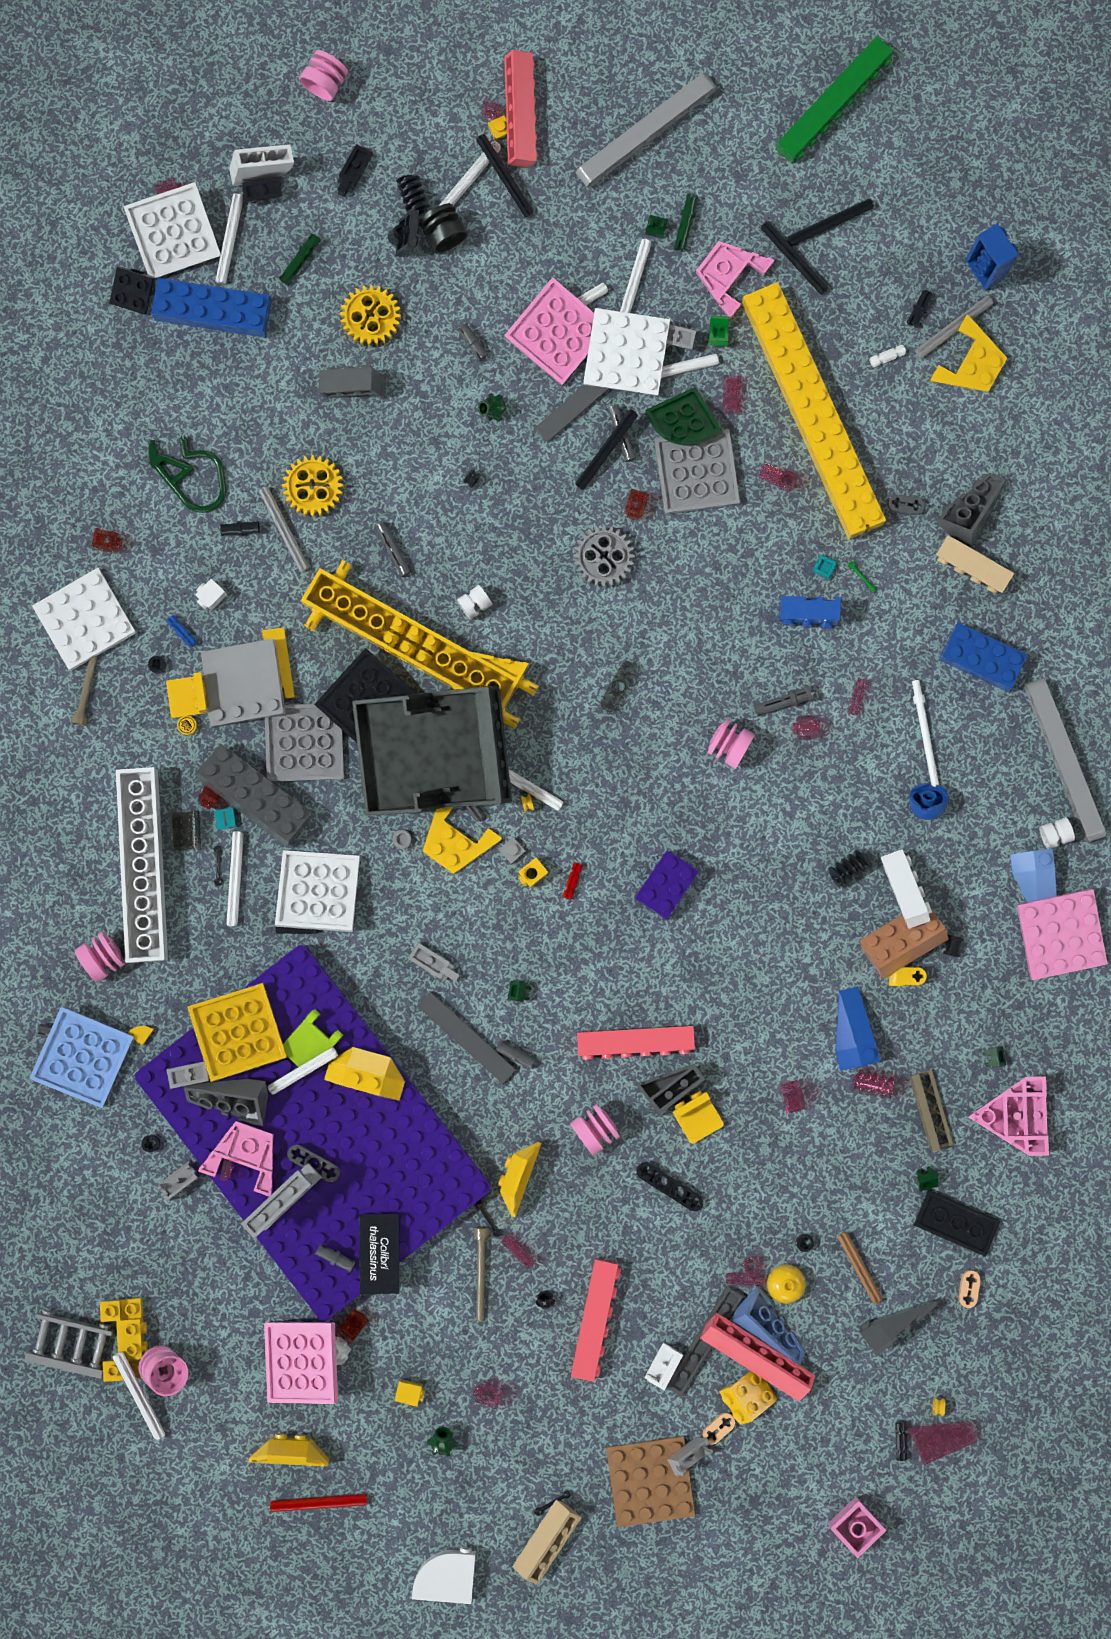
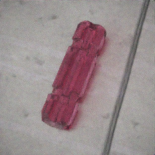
(857, 697)
(744, 1279)

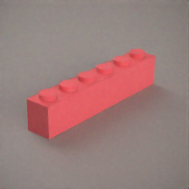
(520, 109)
(635, 1041)
(594, 1320)
(757, 1357)

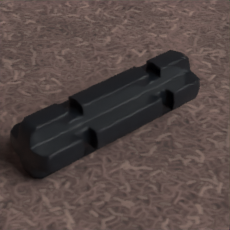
(901, 1441)

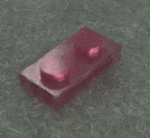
(732, 394)

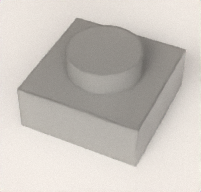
(512, 850)

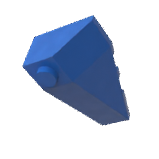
(854, 1036)

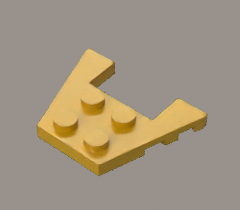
(980, 364)
(451, 847)

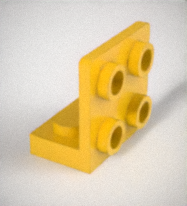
(187, 696)

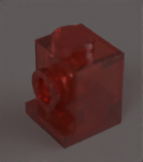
(636, 512)
(112, 546)

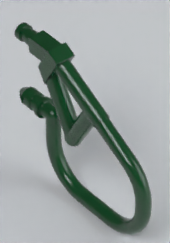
(157, 460)

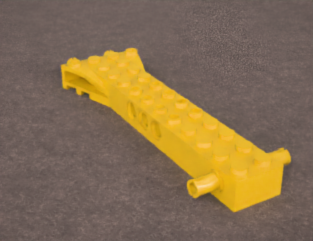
(410, 641)

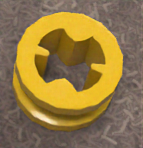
(527, 802)
(938, 1406)

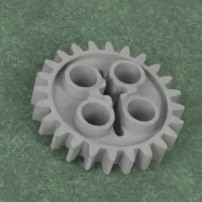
(616, 545)

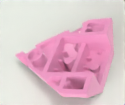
(1019, 1116)

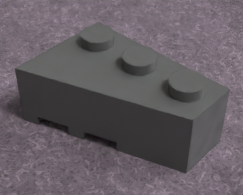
(351, 382)
(671, 1088)

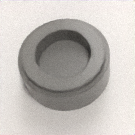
(402, 839)

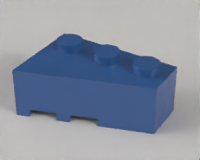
(809, 611)

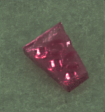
(941, 1439)

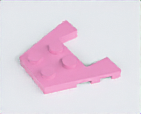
(723, 268)
(247, 1147)

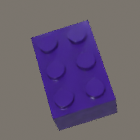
(666, 885)

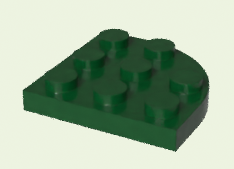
(684, 419)

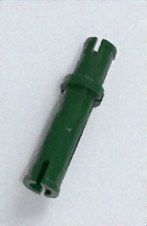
(686, 220)
(297, 262)

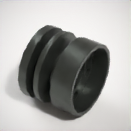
(443, 228)

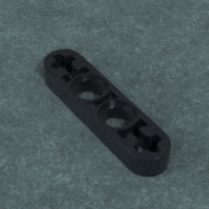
(668, 1188)

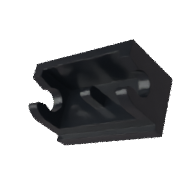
(262, 189)

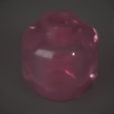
(806, 727)

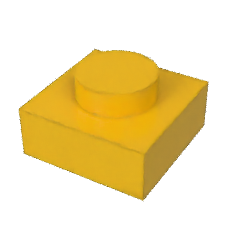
(498, 127)

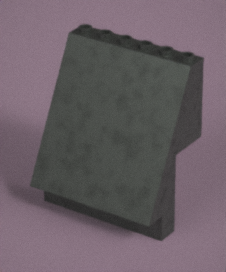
(432, 750)

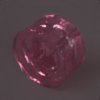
(745, 1266)

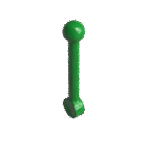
(852, 565)

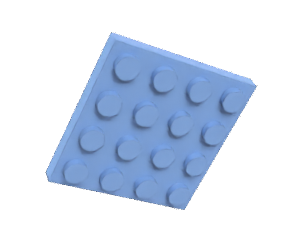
(81, 1057)

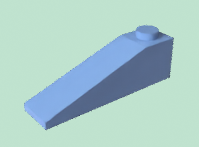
(1035, 874)
(761, 1321)

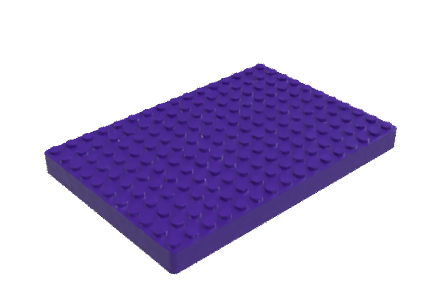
(387, 1149)

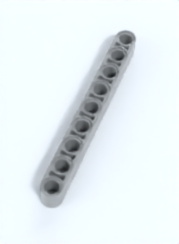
(646, 130)
(1065, 760)

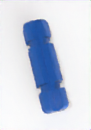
(181, 631)

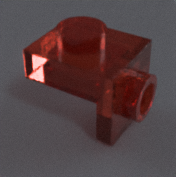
(208, 798)
(352, 1326)

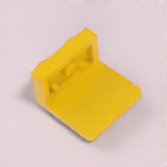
(697, 1117)
(748, 1397)

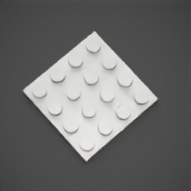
(172, 231)
(626, 351)
(84, 619)
(317, 891)

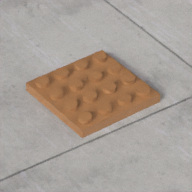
(646, 1484)

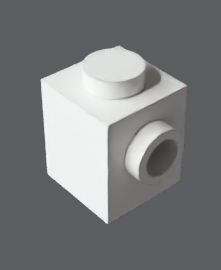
(210, 595)

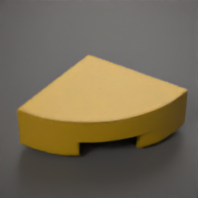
(141, 1033)

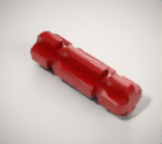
(572, 881)

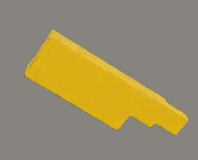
(283, 659)

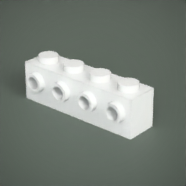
(905, 888)

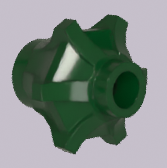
(492, 407)
(442, 1441)

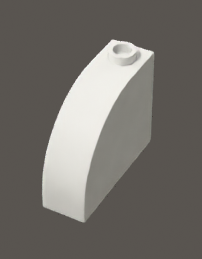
(260, 163)
(446, 1577)

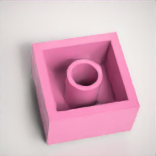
(856, 1527)

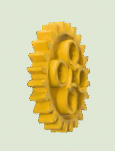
(356, 308)
(313, 469)

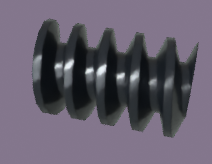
(411, 194)
(849, 867)

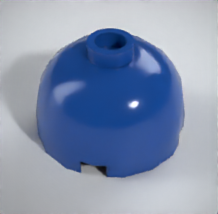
(928, 801)

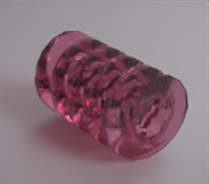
(873, 1083)

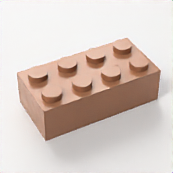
(897, 946)

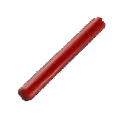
(318, 1503)

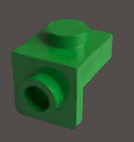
(718, 330)

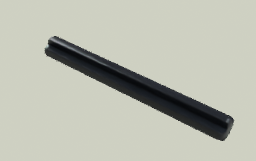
(504, 175)
(830, 222)
(794, 257)
(606, 449)

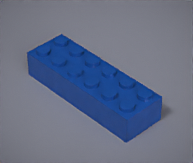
(211, 307)

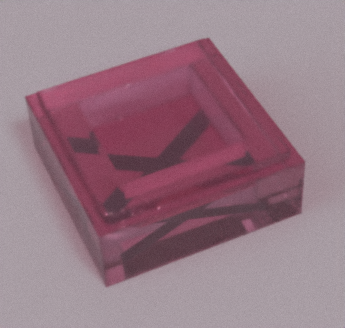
(226, 1170)

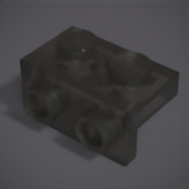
(185, 831)

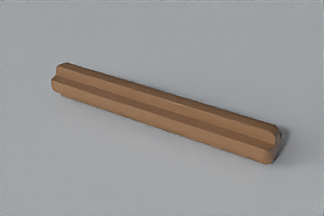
(860, 1268)

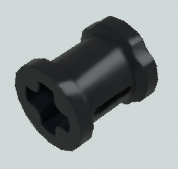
(953, 946)

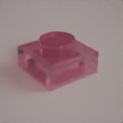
(491, 110)

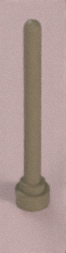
(79, 717)
(481, 1235)

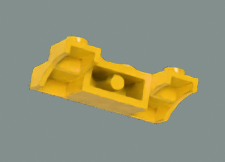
(130, 1334)

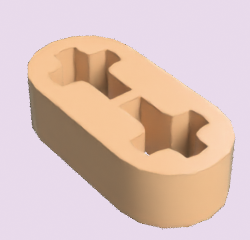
(974, 1290)
(721, 1431)

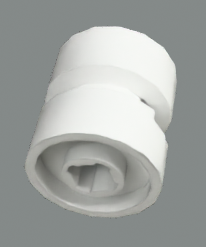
(474, 602)
(1059, 832)

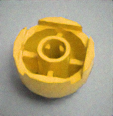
(786, 1284)

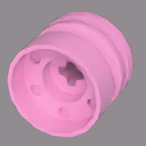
(323, 75)
(730, 743)
(99, 957)
(595, 1129)
(170, 1377)

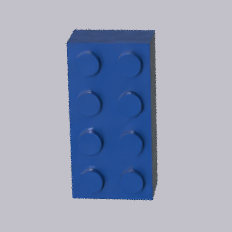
(992, 256)
(983, 657)

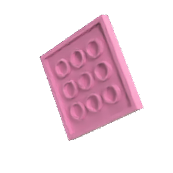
(554, 331)
(1061, 934)
(301, 1362)

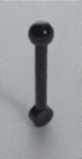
(217, 849)
(479, 1205)
(538, 1511)

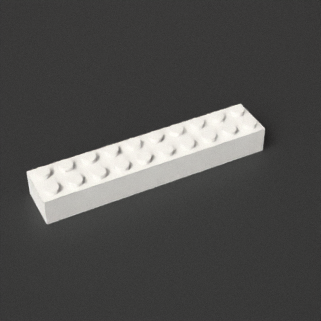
(141, 865)

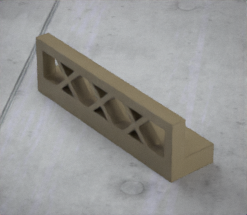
(925, 1114)

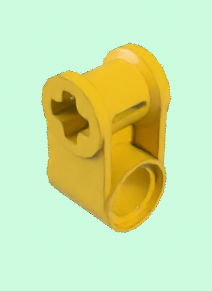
(904, 977)

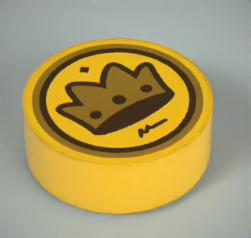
(187, 725)

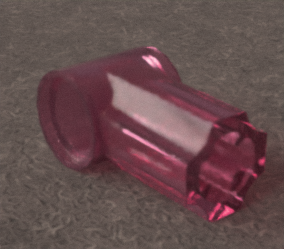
(776, 475)

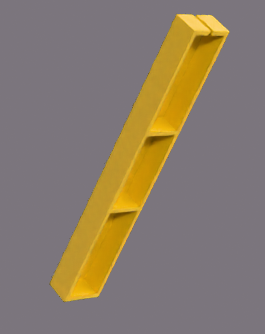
(813, 410)

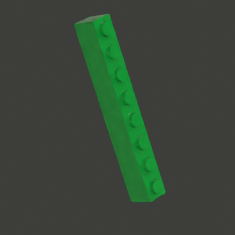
(834, 100)

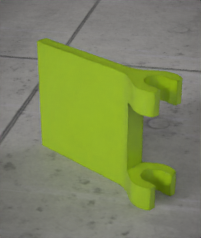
(309, 1041)

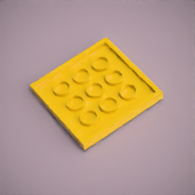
(236, 1032)

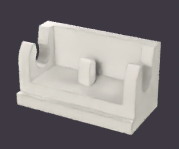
(663, 1366)

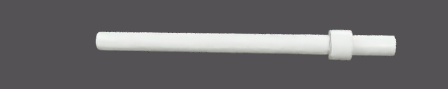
(919, 700)

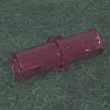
(518, 1251)

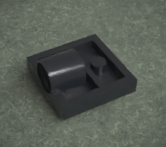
(408, 230)
(131, 290)

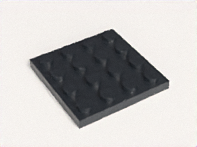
(361, 680)

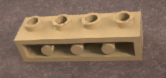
(974, 564)
(546, 1542)

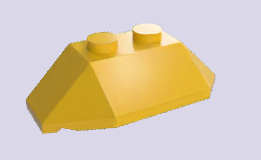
(366, 1073)
(517, 1176)
(290, 1451)

